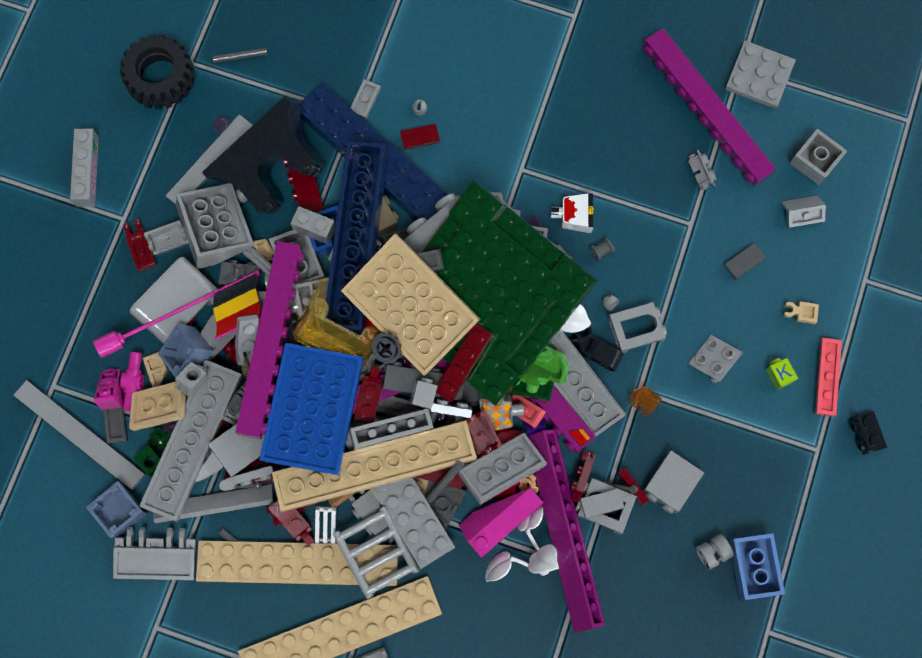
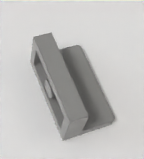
(804, 211)

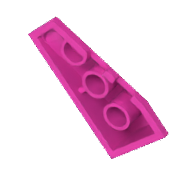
(494, 522)

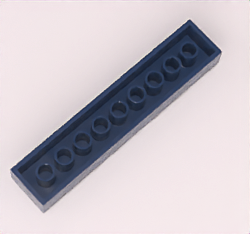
(339, 123)
(356, 227)

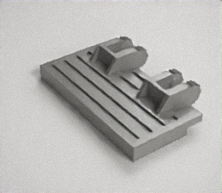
(152, 559)

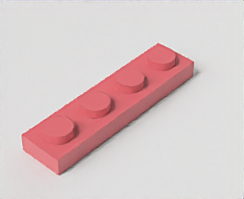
(828, 377)

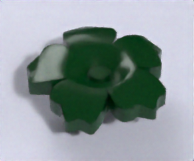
(158, 438)

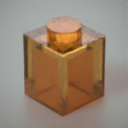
(645, 400)

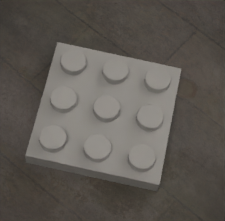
(760, 74)

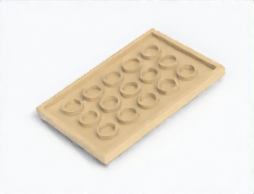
(411, 303)

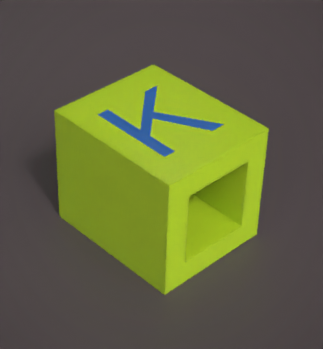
(781, 373)

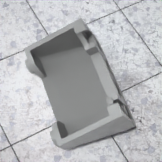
(174, 289)

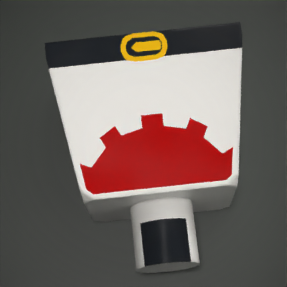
(576, 212)

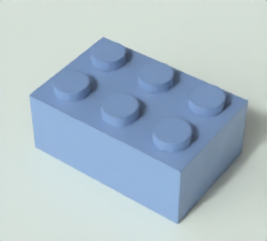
(756, 567)

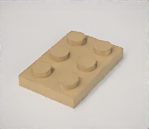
(156, 406)

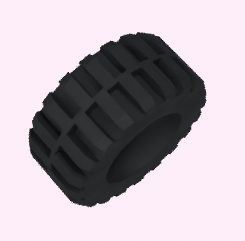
(150, 51)

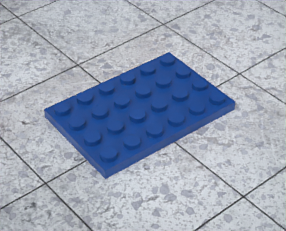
(311, 409)

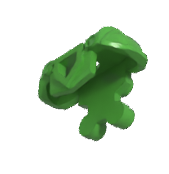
(548, 366)

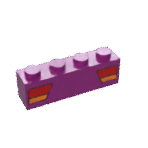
(565, 422)

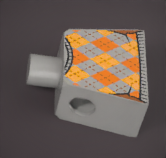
(501, 415)

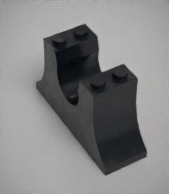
(253, 155)

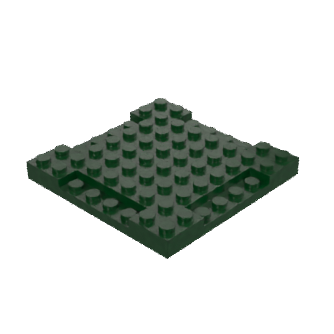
(511, 281)

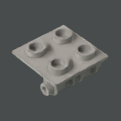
(715, 358)

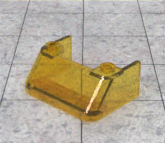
(321, 333)

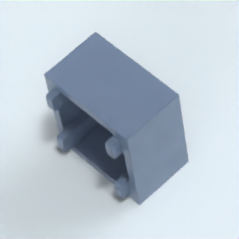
(183, 347)
(116, 510)

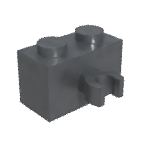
(233, 271)

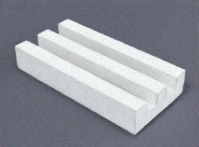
(325, 510)

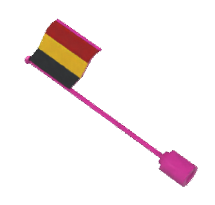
(229, 302)

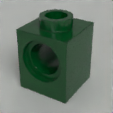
(143, 457)

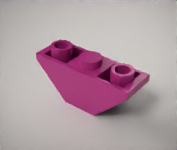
(108, 392)

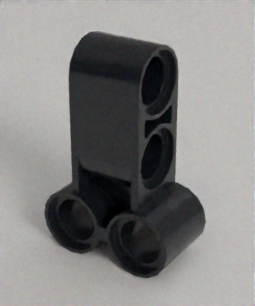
(597, 350)

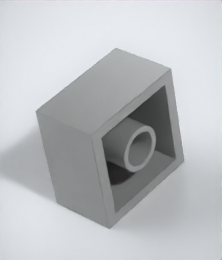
(818, 157)

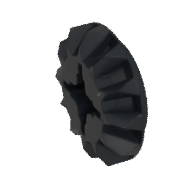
(380, 342)

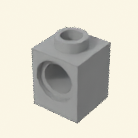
(187, 386)
(423, 393)

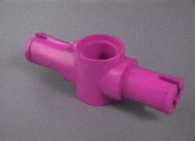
(132, 379)

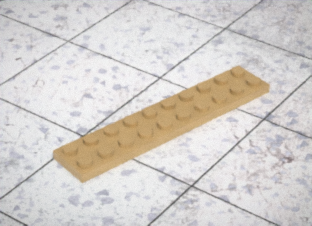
(377, 466)
(286, 563)
(353, 625)

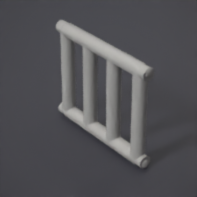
(350, 554)

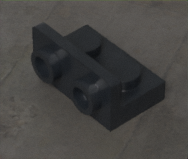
(868, 433)

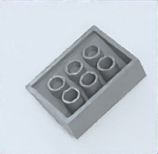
(213, 224)

